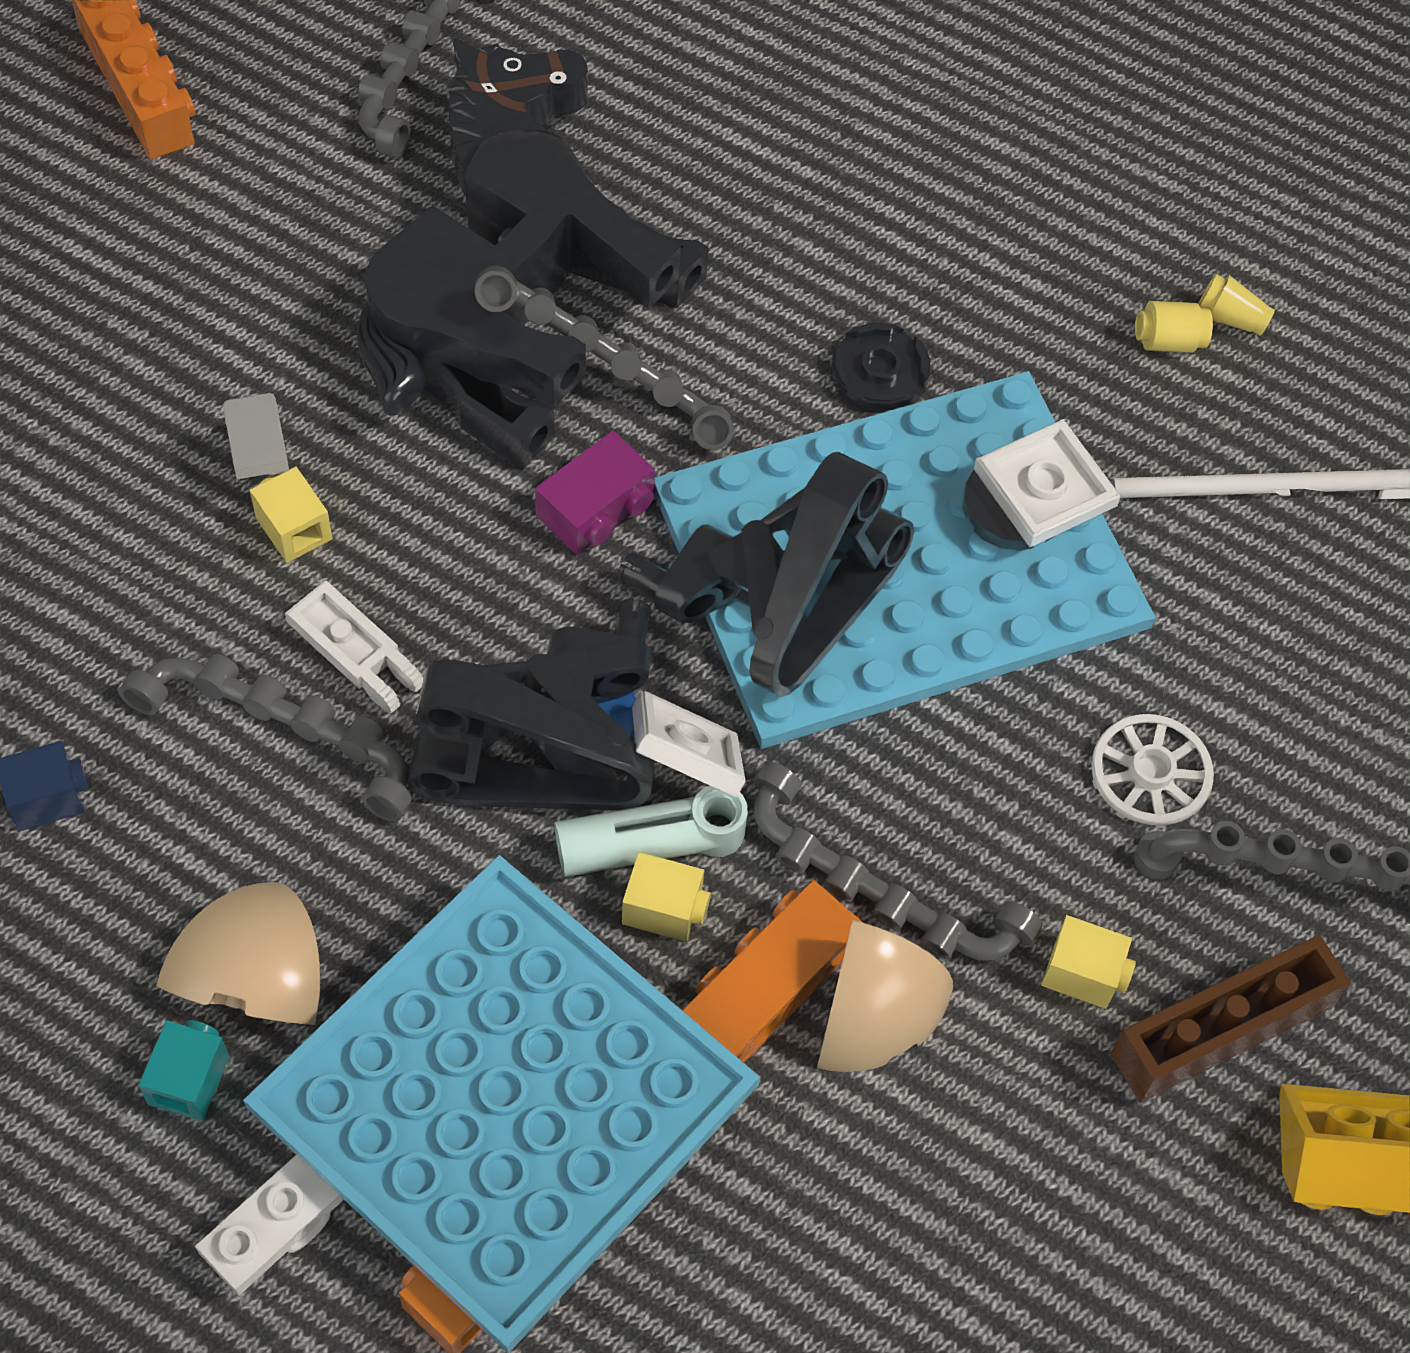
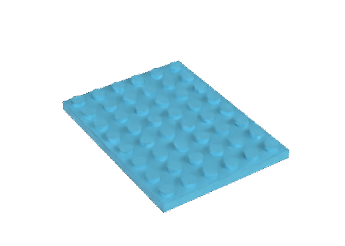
(955, 601)

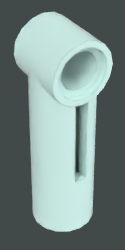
(654, 829)

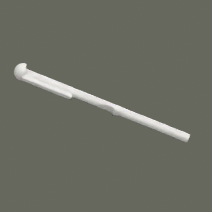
(1391, 483)

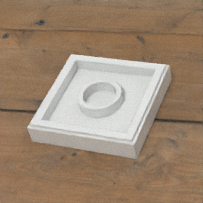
(1046, 483)
(688, 743)

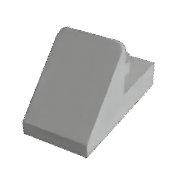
(255, 435)

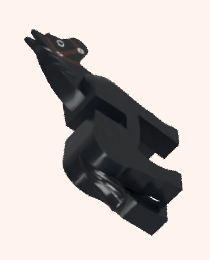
(524, 213)

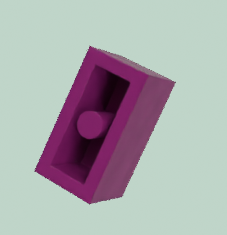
(595, 493)

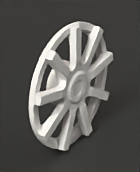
(1151, 770)

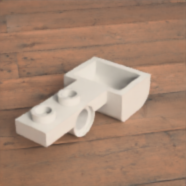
(268, 1224)

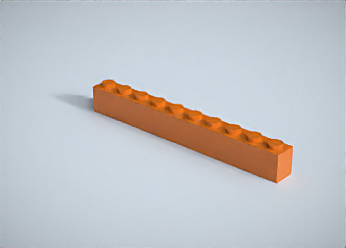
(734, 1005)

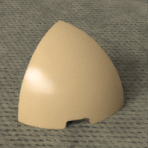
(249, 954)
(883, 1000)

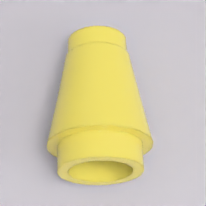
(1235, 305)

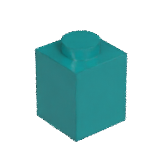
(185, 1069)

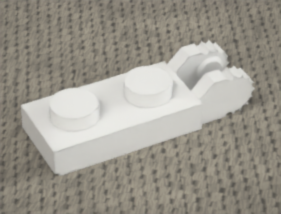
(352, 644)

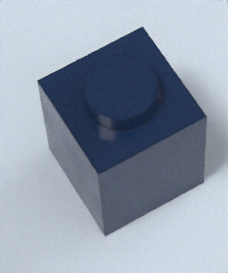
(42, 785)

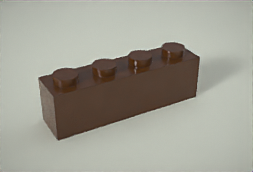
(1229, 1018)

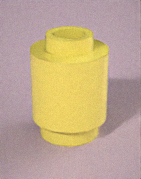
(1174, 326)

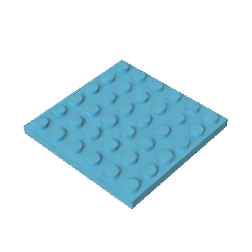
(502, 1099)

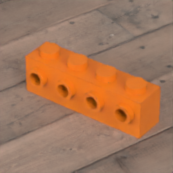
(137, 74)

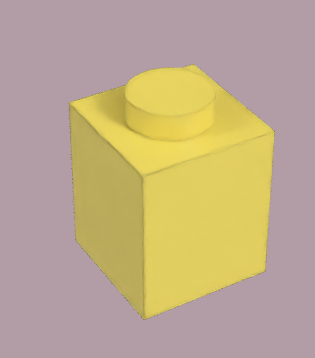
(291, 514)
(664, 897)
(1089, 962)

